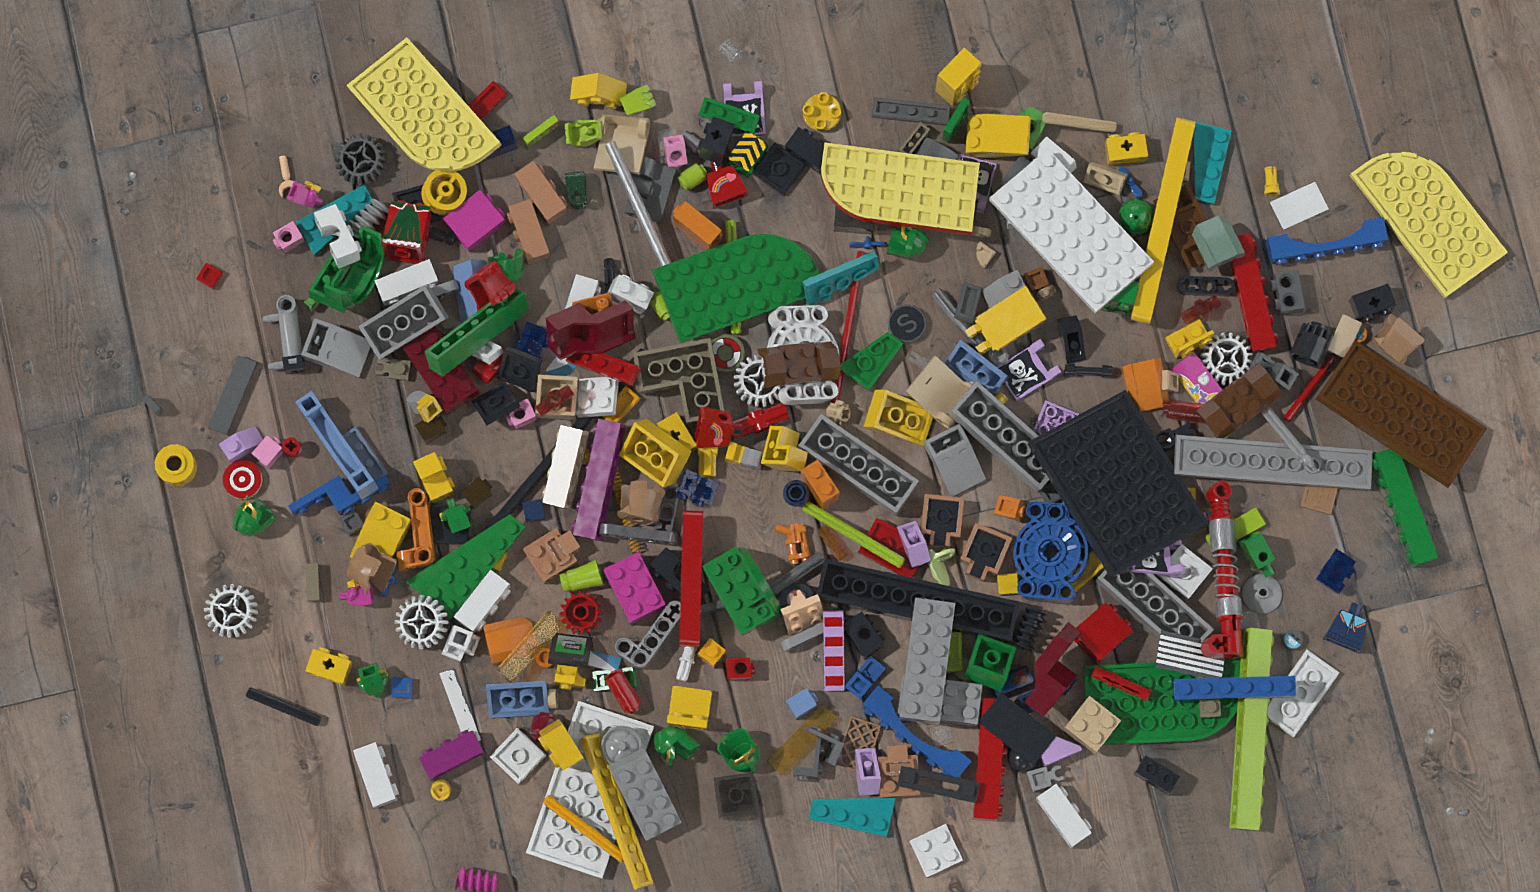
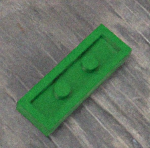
(742, 119)

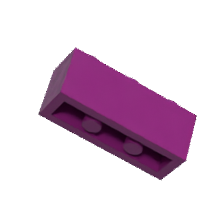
(451, 754)

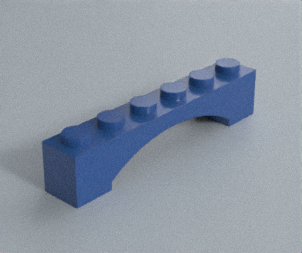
(1284, 249)
(1235, 688)
(880, 706)

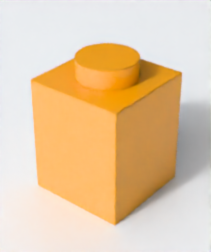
(711, 653)

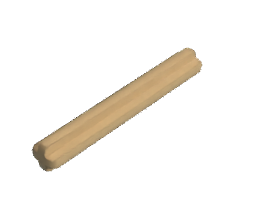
(1079, 122)

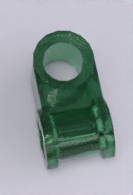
(576, 187)

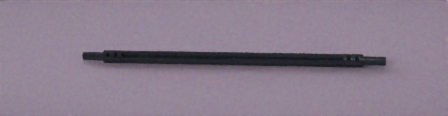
(538, 473)

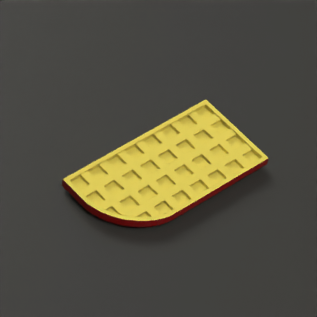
(901, 188)

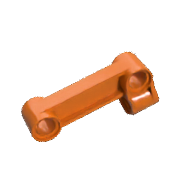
(422, 534)

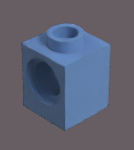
(802, 703)

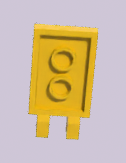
(1007, 321)

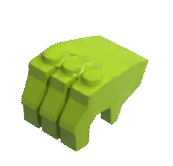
(638, 101)
(583, 133)

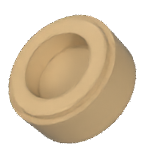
(981, 232)
(552, 698)

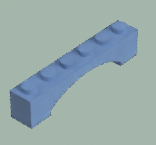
(336, 445)

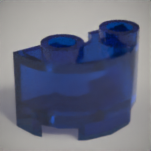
(533, 340)
(696, 488)
(1335, 571)

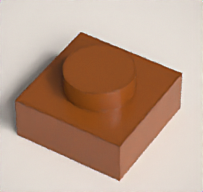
(1036, 279)

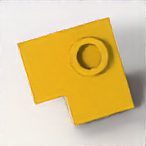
(568, 677)

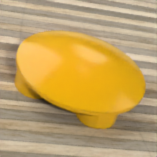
(822, 112)

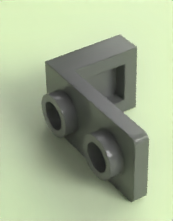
(834, 749)
(804, 774)

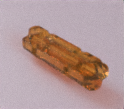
(832, 542)

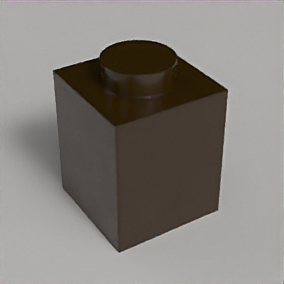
(431, 430)
(477, 492)

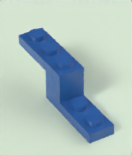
(338, 494)

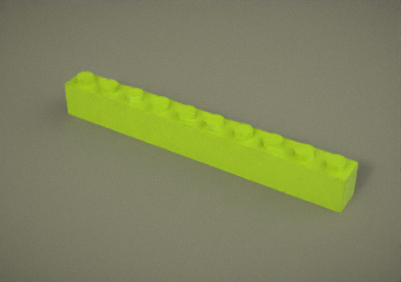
(1251, 734)

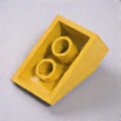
(997, 135)
(898, 417)
(383, 529)

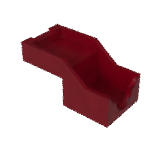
(580, 332)
(1050, 674)

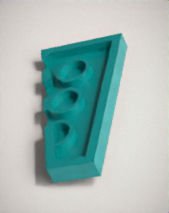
(840, 277)

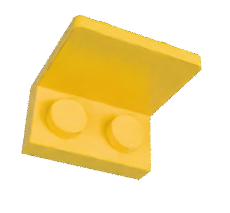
(1188, 339)
(689, 708)

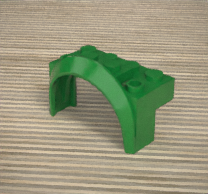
(359, 280)
(742, 589)

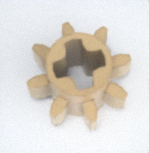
(838, 412)

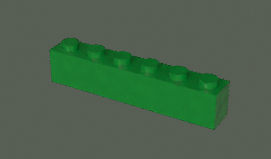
(475, 332)
(1405, 508)

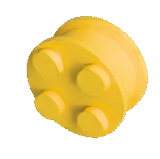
(444, 191)

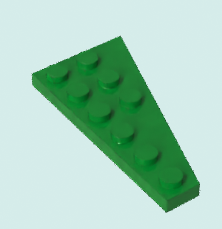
(462, 570)

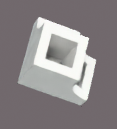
(460, 642)

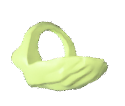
(937, 566)

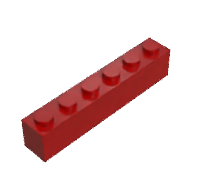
(1251, 298)
(989, 772)

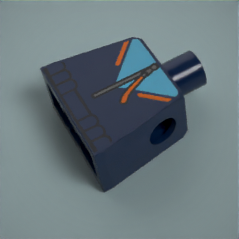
(1348, 629)

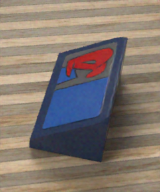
(1016, 680)

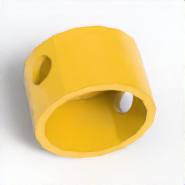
(184, 474)

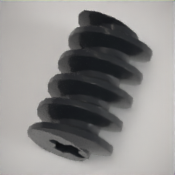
(1029, 628)

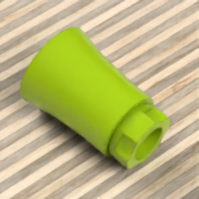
(582, 577)

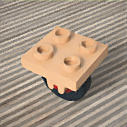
(800, 608)

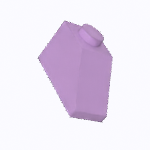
(241, 444)
(914, 543)
(1059, 750)
(867, 771)

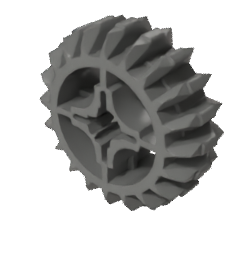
(362, 152)

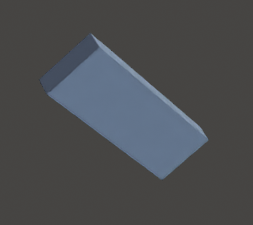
(364, 453)

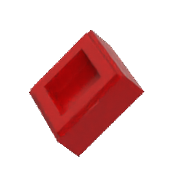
(209, 276)

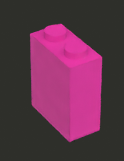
(475, 220)

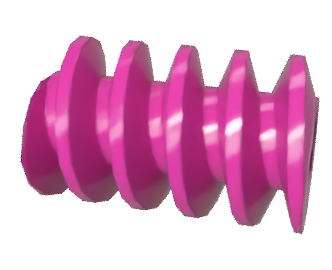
(476, 881)

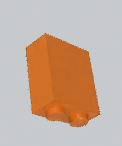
(696, 226)
(820, 484)

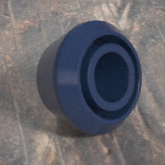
(801, 490)

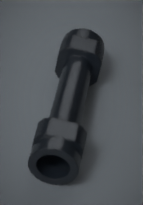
(1070, 370)

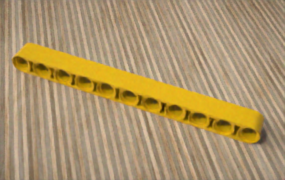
(1163, 219)

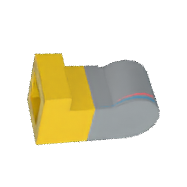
(424, 405)
(743, 456)

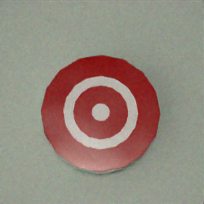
(242, 479)

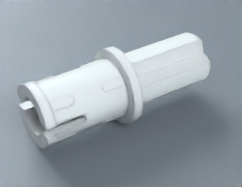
(686, 662)

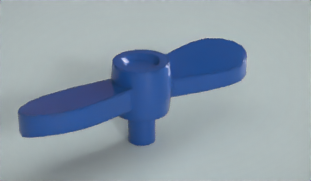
(1131, 183)
(867, 244)
(392, 579)

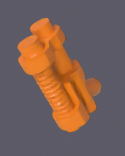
(796, 535)

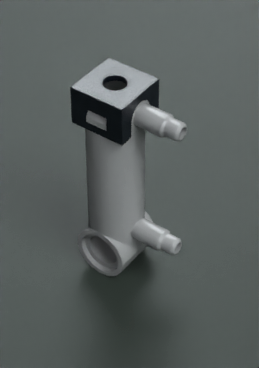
(288, 320)

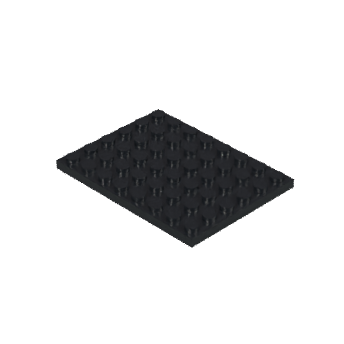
(1118, 483)

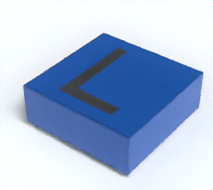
(402, 688)

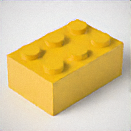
(958, 77)
(655, 453)

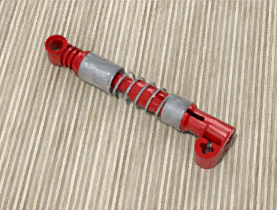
(1229, 603)

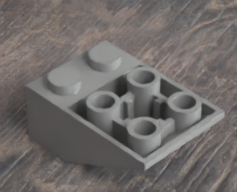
(336, 348)
(954, 460)

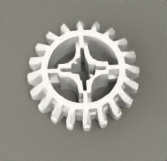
(1220, 353)
(757, 397)
(247, 617)
(421, 631)

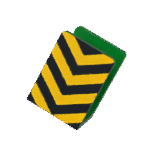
(748, 154)

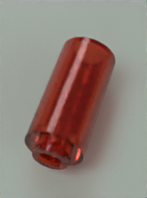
(1182, 410)

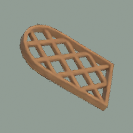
(865, 722)

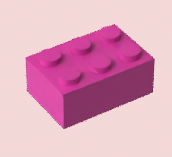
(634, 588)

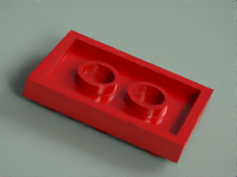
(890, 538)

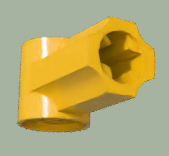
(707, 462)

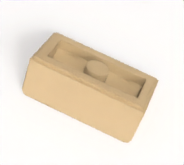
(1105, 178)
(1344, 336)

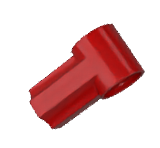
(486, 371)

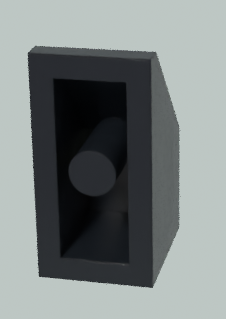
(1071, 339)

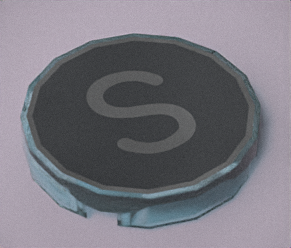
(907, 323)

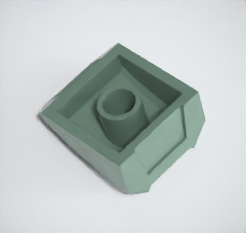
(1217, 242)

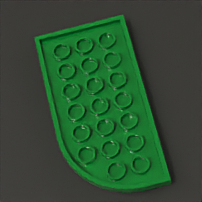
(732, 283)
(1159, 717)

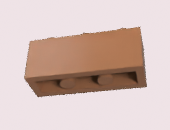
(541, 192)
(528, 231)

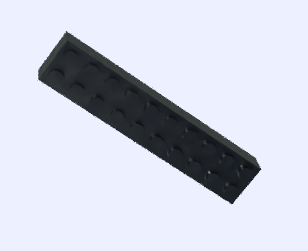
(895, 597)

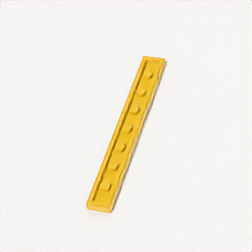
(617, 813)

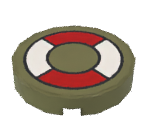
(727, 352)

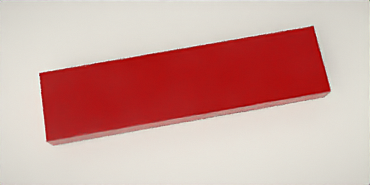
(606, 366)

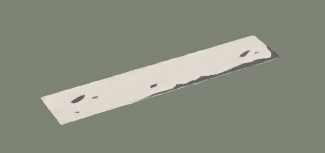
(458, 701)

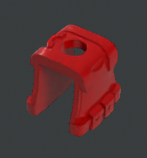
(489, 285)

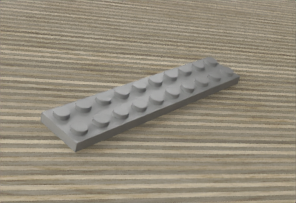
(1271, 463)

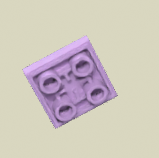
(1051, 417)

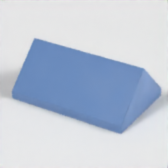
(465, 300)
(974, 367)
(517, 699)

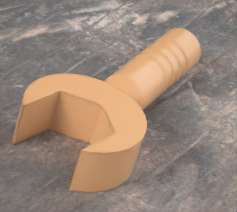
(285, 174)

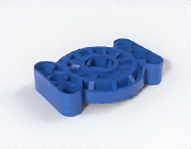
(1054, 572)

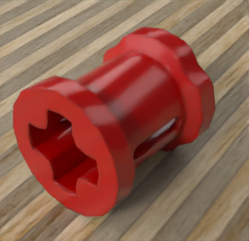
(288, 443)

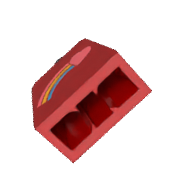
(724, 185)
(715, 428)

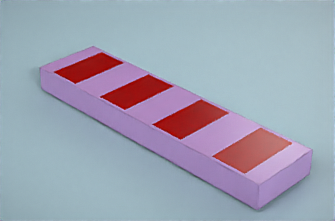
(833, 650)

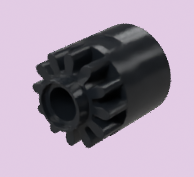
(1311, 344)

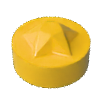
(440, 790)

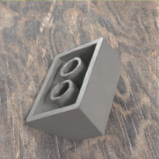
(1004, 288)

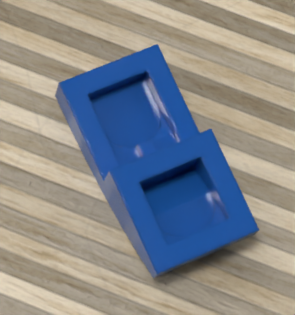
(865, 677)

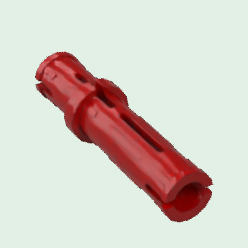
(1116, 681)

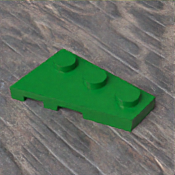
(871, 361)

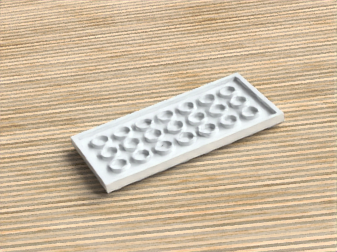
(1071, 231)
(577, 790)

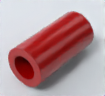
(623, 691)

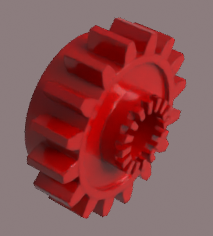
(581, 602)

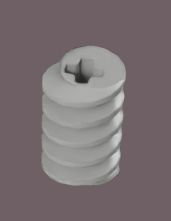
(370, 216)

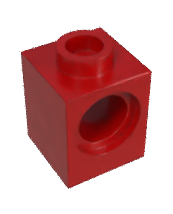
(732, 675)

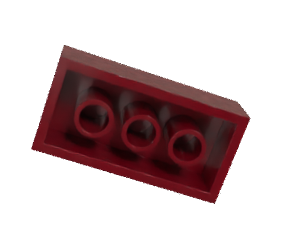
(450, 390)

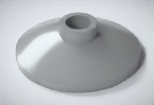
(1254, 600)

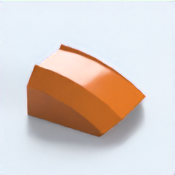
(1144, 384)
(505, 636)

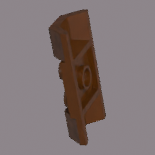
(1186, 217)
(800, 363)
(1239, 401)

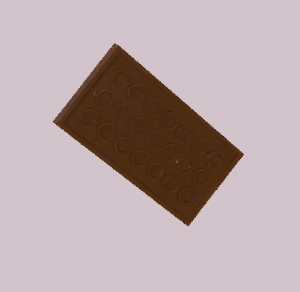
(1401, 414)

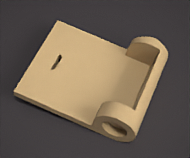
(631, 139)
(939, 392)

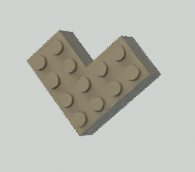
(682, 366)

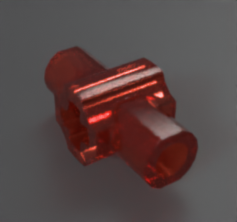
(1208, 305)
(563, 395)

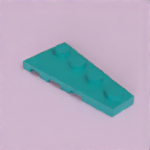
(1210, 151)
(349, 204)
(858, 814)

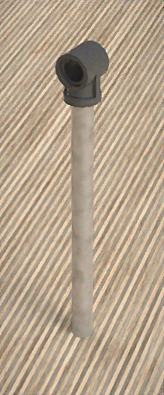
(637, 204)

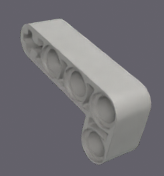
(654, 632)

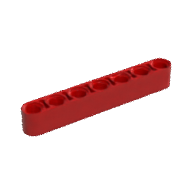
(691, 578)

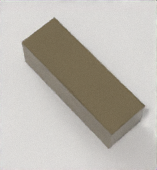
(915, 139)
(313, 582)

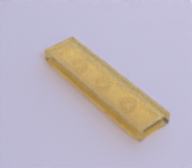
(530, 647)
(800, 740)

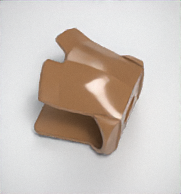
(1397, 339)
(640, 503)
(371, 565)

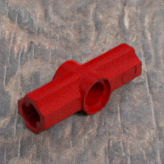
(761, 420)

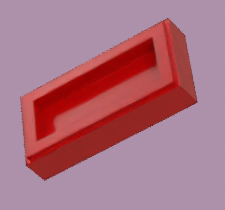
(487, 100)

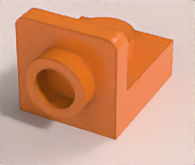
(1011, 508)

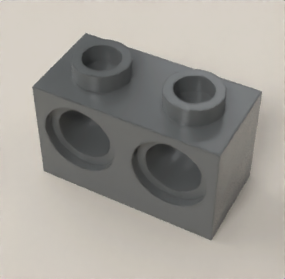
(1293, 292)

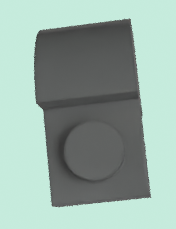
(1279, 372)

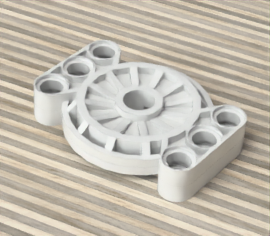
(797, 331)

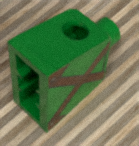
(1251, 547)

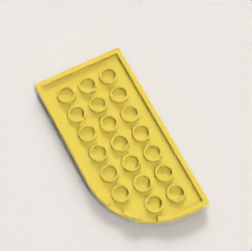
(422, 111)
(1429, 218)

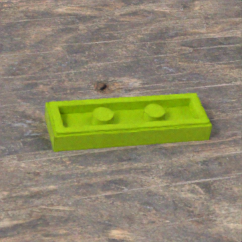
(1245, 525)

